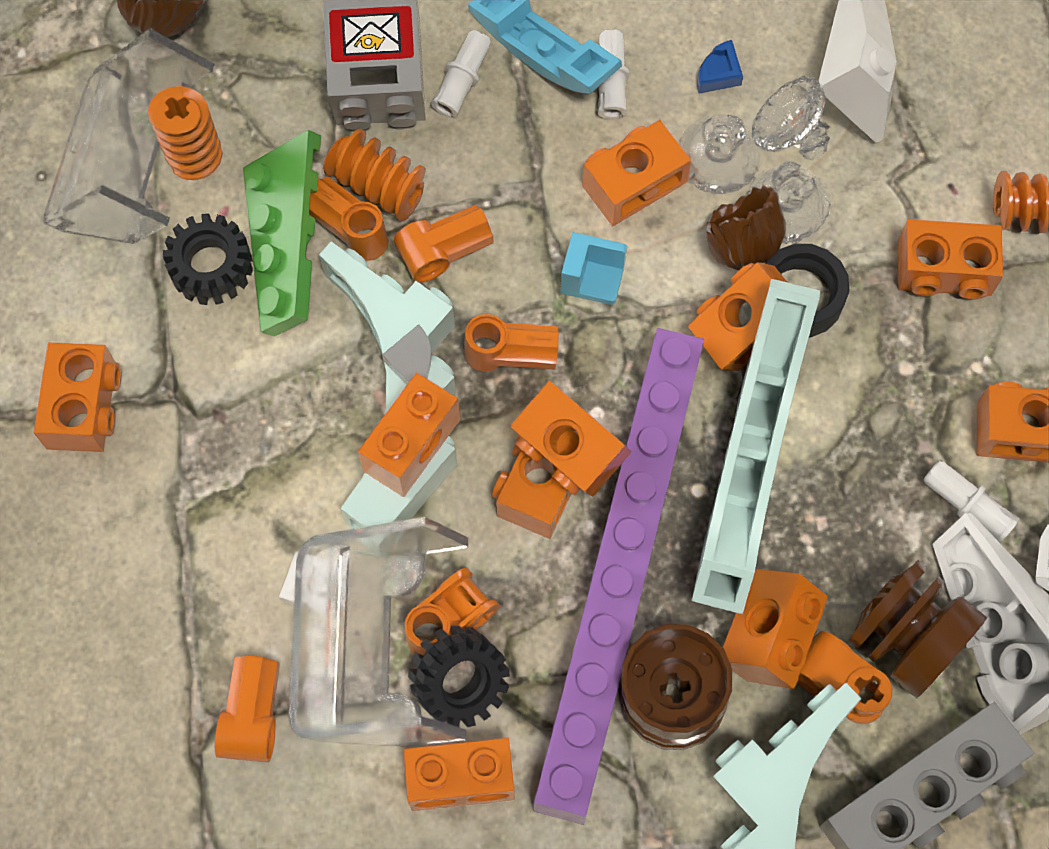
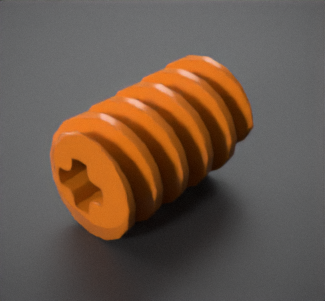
(185, 132)
(376, 174)
(1022, 200)

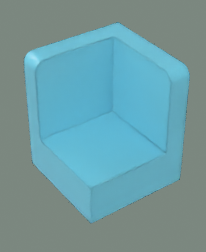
(593, 268)

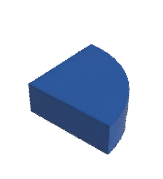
(720, 69)

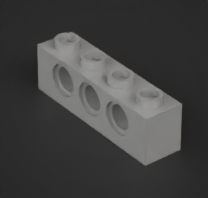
(985, 736)

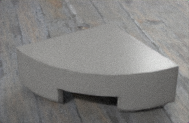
(410, 355)

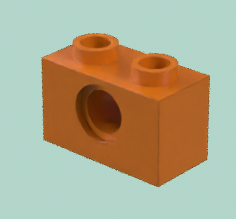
(624, 193)
(719, 321)
(552, 415)
(1002, 427)
(409, 434)
(533, 504)
(776, 628)

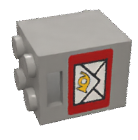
(374, 38)

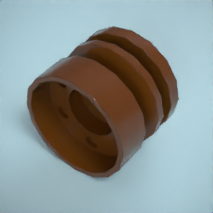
(917, 628)
(697, 668)

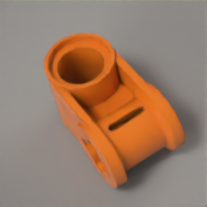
(452, 604)
(835, 663)

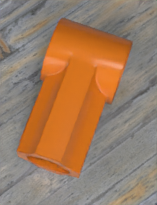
(347, 216)
(432, 247)
(516, 344)
(248, 726)

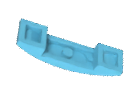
(545, 46)

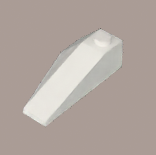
(861, 64)
(1015, 637)

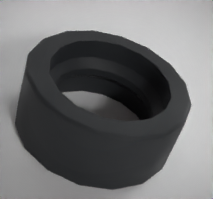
(827, 267)

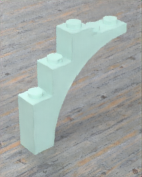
(391, 317)
(754, 447)
(775, 784)

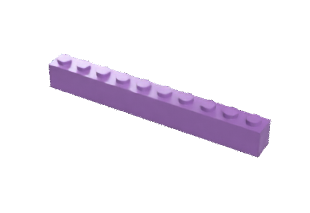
(618, 580)

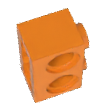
(948, 247)
(64, 397)
(459, 774)

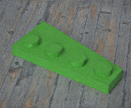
(280, 230)

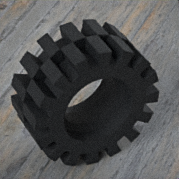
(200, 236)
(477, 694)

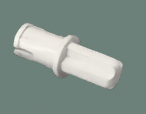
(461, 74)
(613, 90)
(970, 500)

